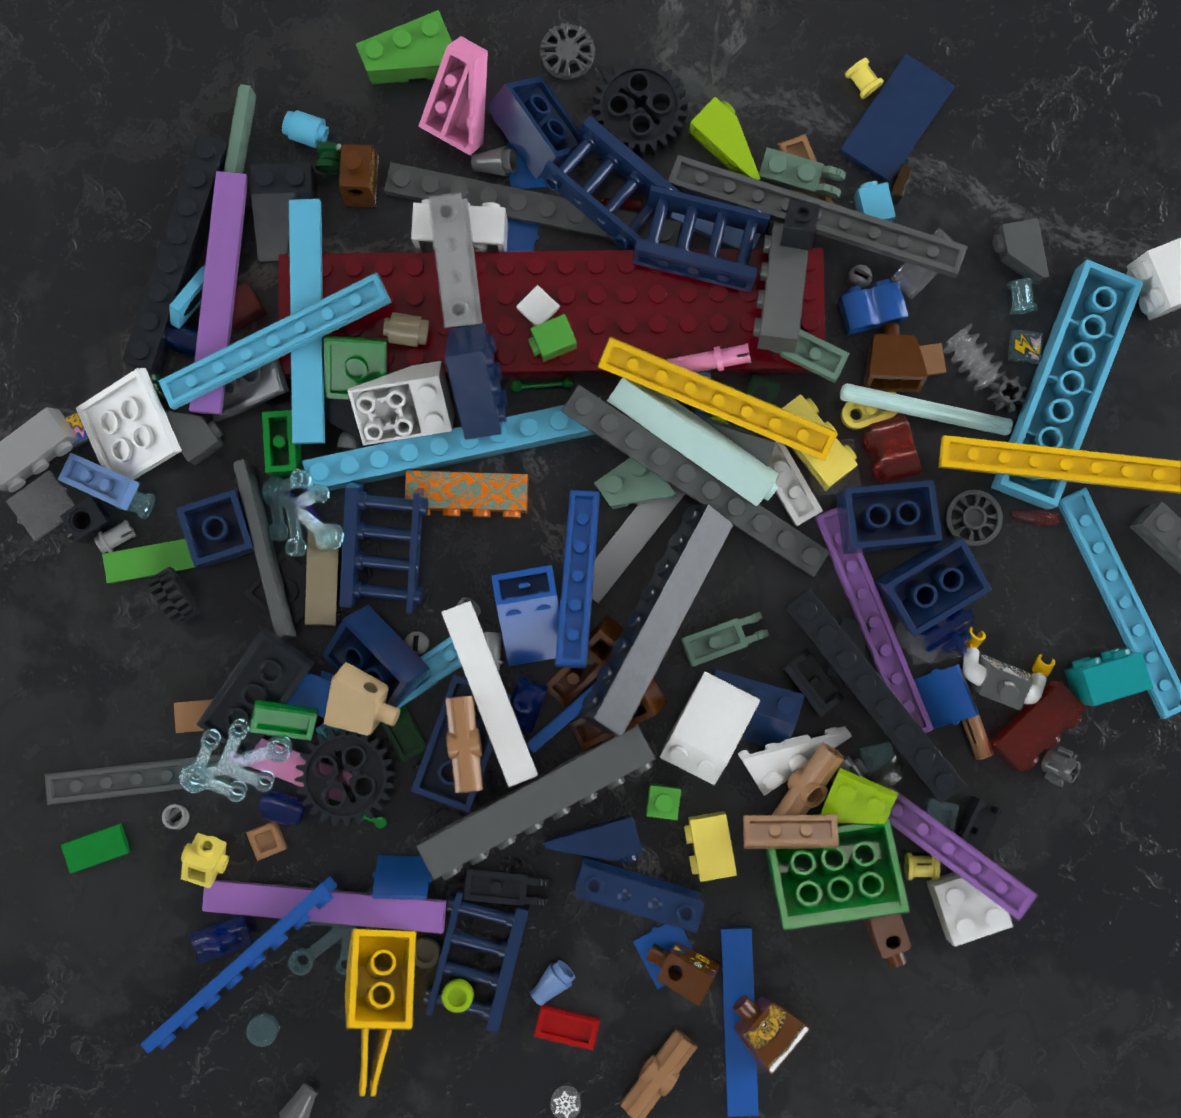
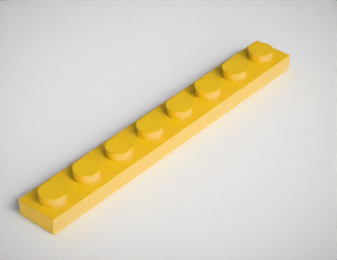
(717, 398)
(1060, 464)

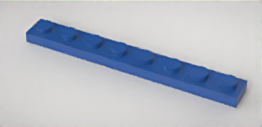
(231, 975)

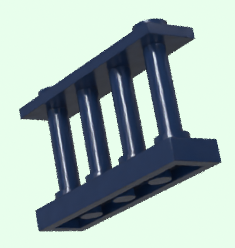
(616, 157)
(694, 265)
(354, 559)
(639, 894)
(506, 951)

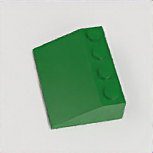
(839, 883)

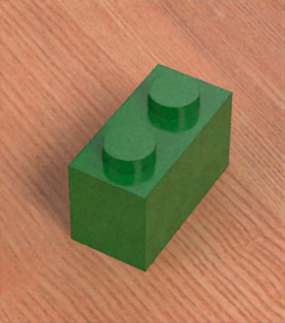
(279, 452)

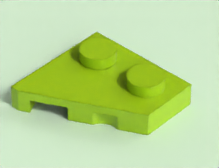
(858, 800)

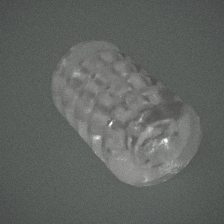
(973, 358)

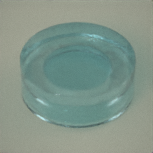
(262, 1030)

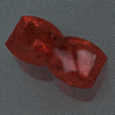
(893, 449)

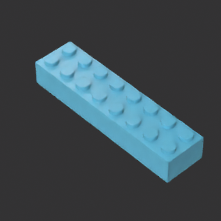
(1072, 372)

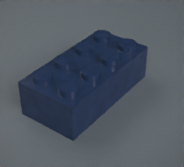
(436, 770)

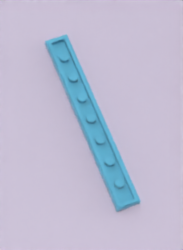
(305, 290)
(275, 341)
(1121, 598)

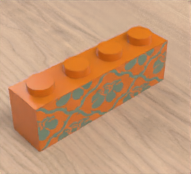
(471, 492)

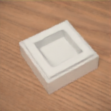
(538, 306)

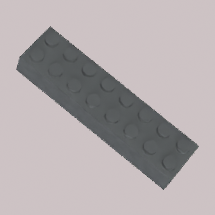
(535, 801)

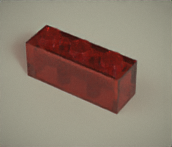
(1038, 727)

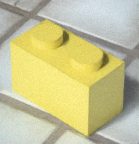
(711, 846)

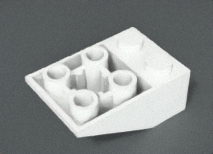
(403, 404)

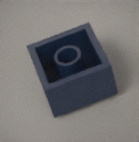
(216, 529)

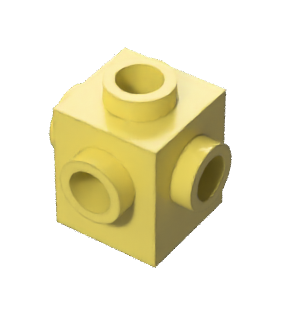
(204, 860)

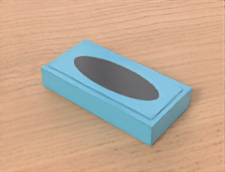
(187, 300)

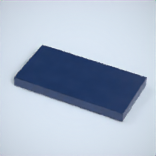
(897, 118)

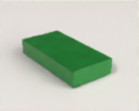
(283, 720)
(95, 848)

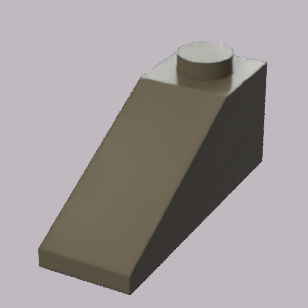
(320, 583)

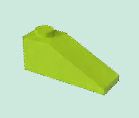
(722, 135)

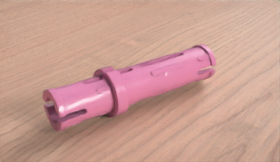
(714, 359)

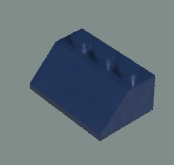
(534, 123)
(933, 585)
(379, 651)
(775, 714)

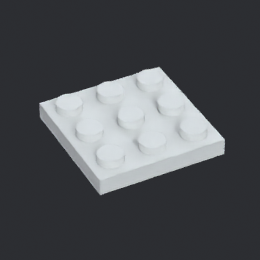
(129, 426)

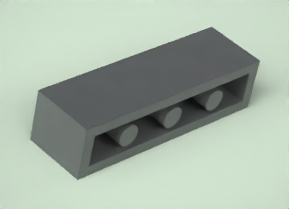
(782, 294)
(1161, 531)

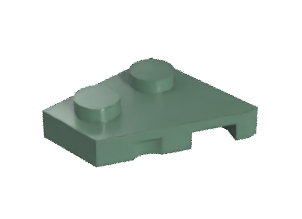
(633, 485)

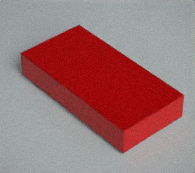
(567, 1027)

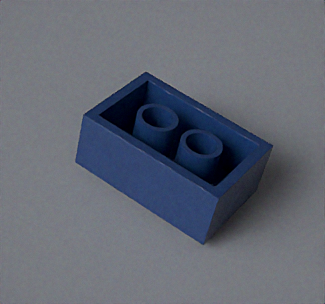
(476, 381)
(888, 517)

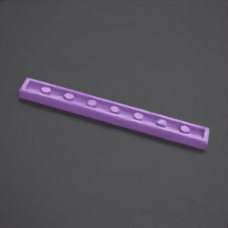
(220, 277)
(869, 609)
(344, 908)

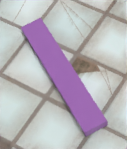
(961, 857)

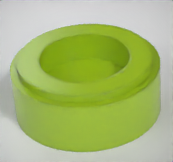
(457, 995)

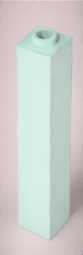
(696, 440)

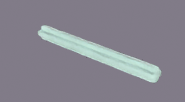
(926, 409)

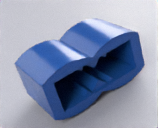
(872, 307)

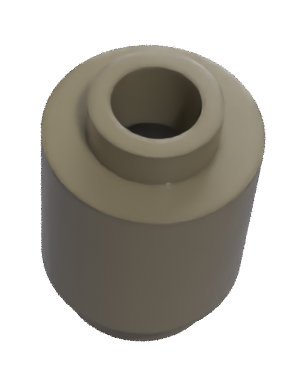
(406, 329)

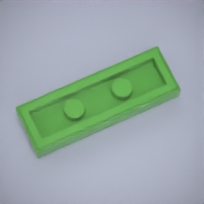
(146, 561)

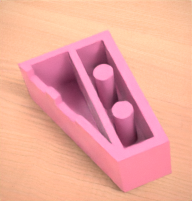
(458, 97)

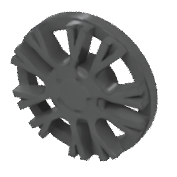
(567, 51)
(974, 517)

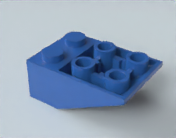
(527, 614)

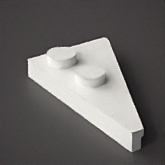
(780, 760)

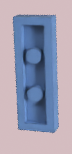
(98, 481)

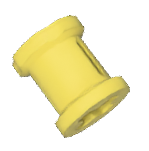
(864, 78)
(921, 866)

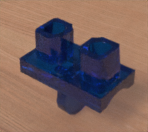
(957, 623)
(527, 702)
(221, 939)

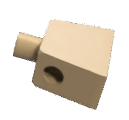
(358, 702)

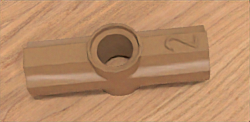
(464, 744)
(808, 784)
(658, 1075)

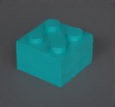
(1109, 677)

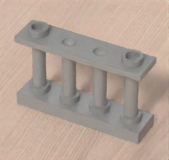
(455, 260)

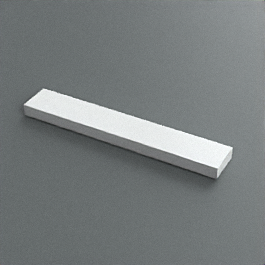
(489, 693)

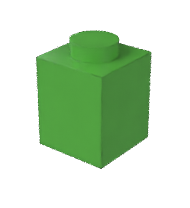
(552, 338)
(663, 801)

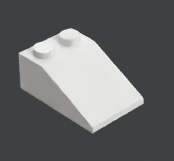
(709, 728)

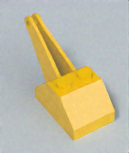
(379, 991)

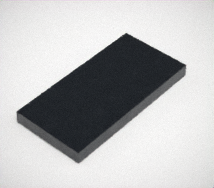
(267, 673)

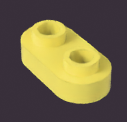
(867, 415)

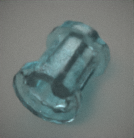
(1027, 304)
(141, 504)

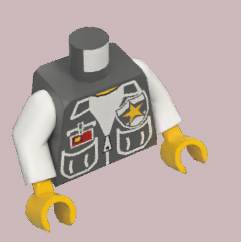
(1003, 681)

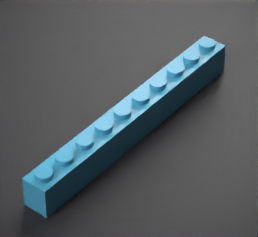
(441, 449)

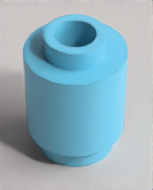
(305, 128)

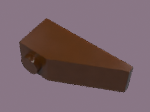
(569, 682)
(649, 706)

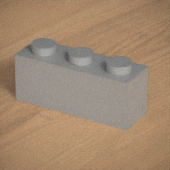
(33, 446)

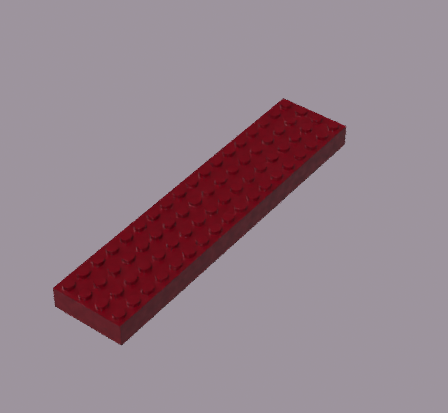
(595, 291)

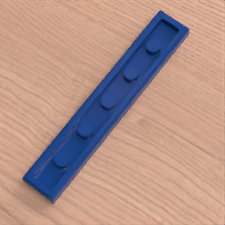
(578, 579)
(736, 982)

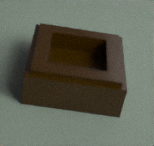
(900, 183)

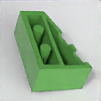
(406, 51)

